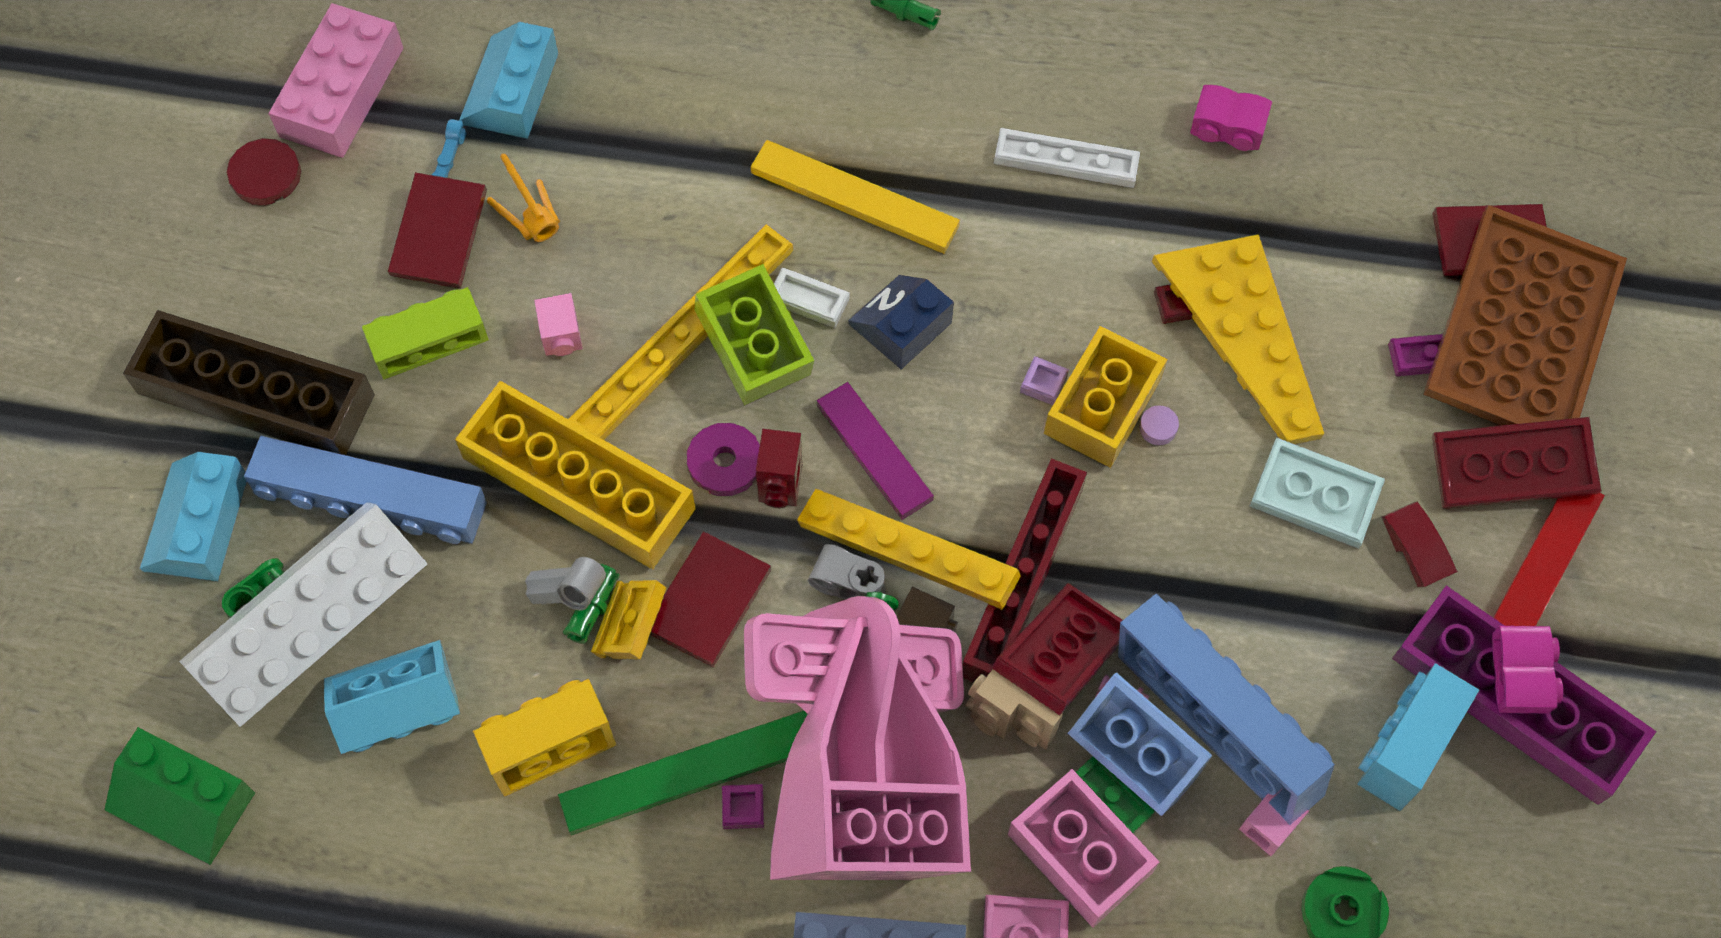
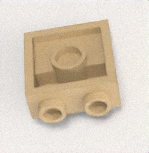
(1002, 705)

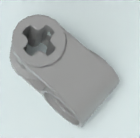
(843, 573)

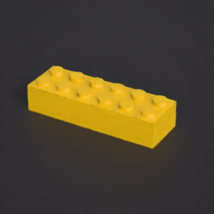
(576, 474)

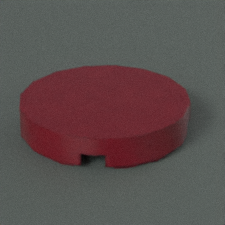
(263, 171)

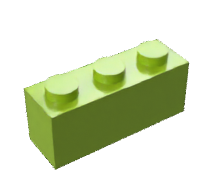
(425, 332)

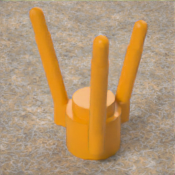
(538, 221)

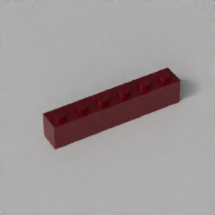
(1033, 557)

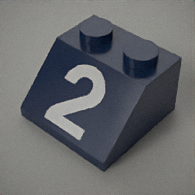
(904, 318)

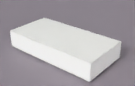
(811, 297)

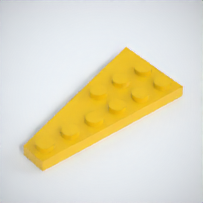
(1243, 319)

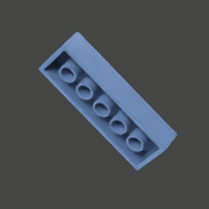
(1224, 708)

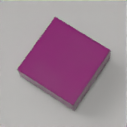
(742, 806)

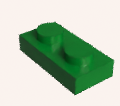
(1116, 795)

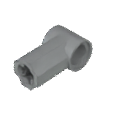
(570, 585)

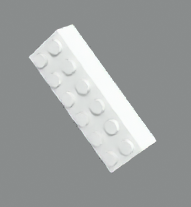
(303, 613)

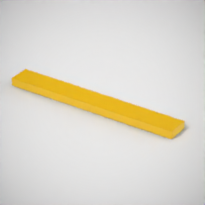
(671, 343)

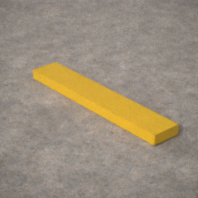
(855, 196)

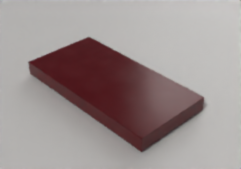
(1516, 463)
(1061, 649)

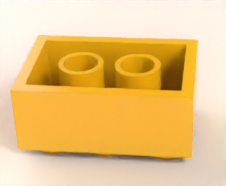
(1105, 396)
(544, 736)

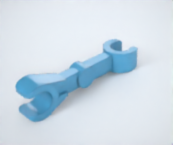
(454, 136)

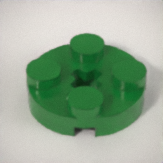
(1362, 895)

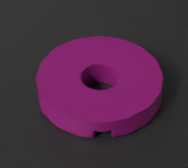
(723, 439)

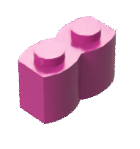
(1231, 117)
(1525, 669)

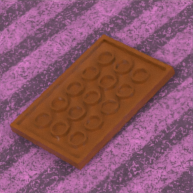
(1525, 323)

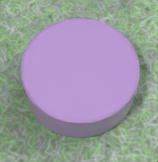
(1159, 425)

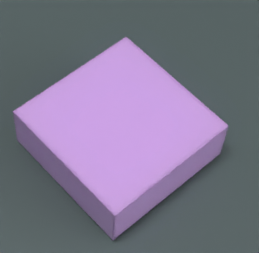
(1044, 380)

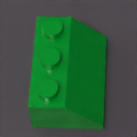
(175, 796)

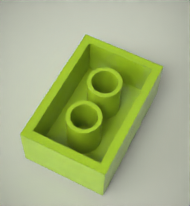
(753, 334)

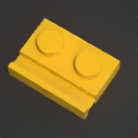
(629, 619)

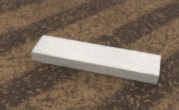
(1067, 157)

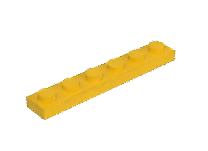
(909, 548)

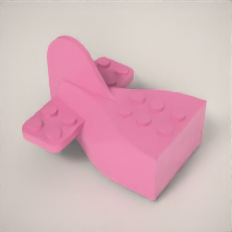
(873, 768)

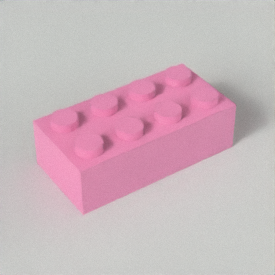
(336, 80)

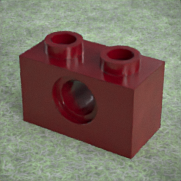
(779, 468)

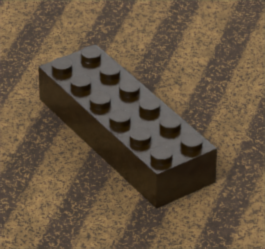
(249, 383)

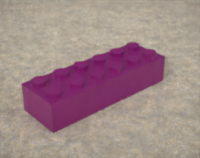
(1582, 741)

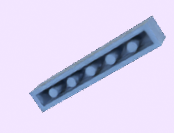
(346, 483)

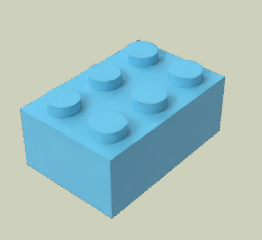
(1415, 736)

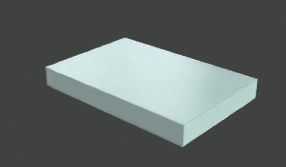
(1317, 493)

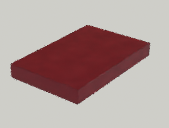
(1458, 227)
(437, 230)
(709, 598)

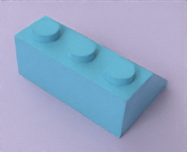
(511, 80)
(195, 517)
(390, 697)

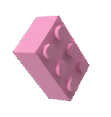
(1082, 848)

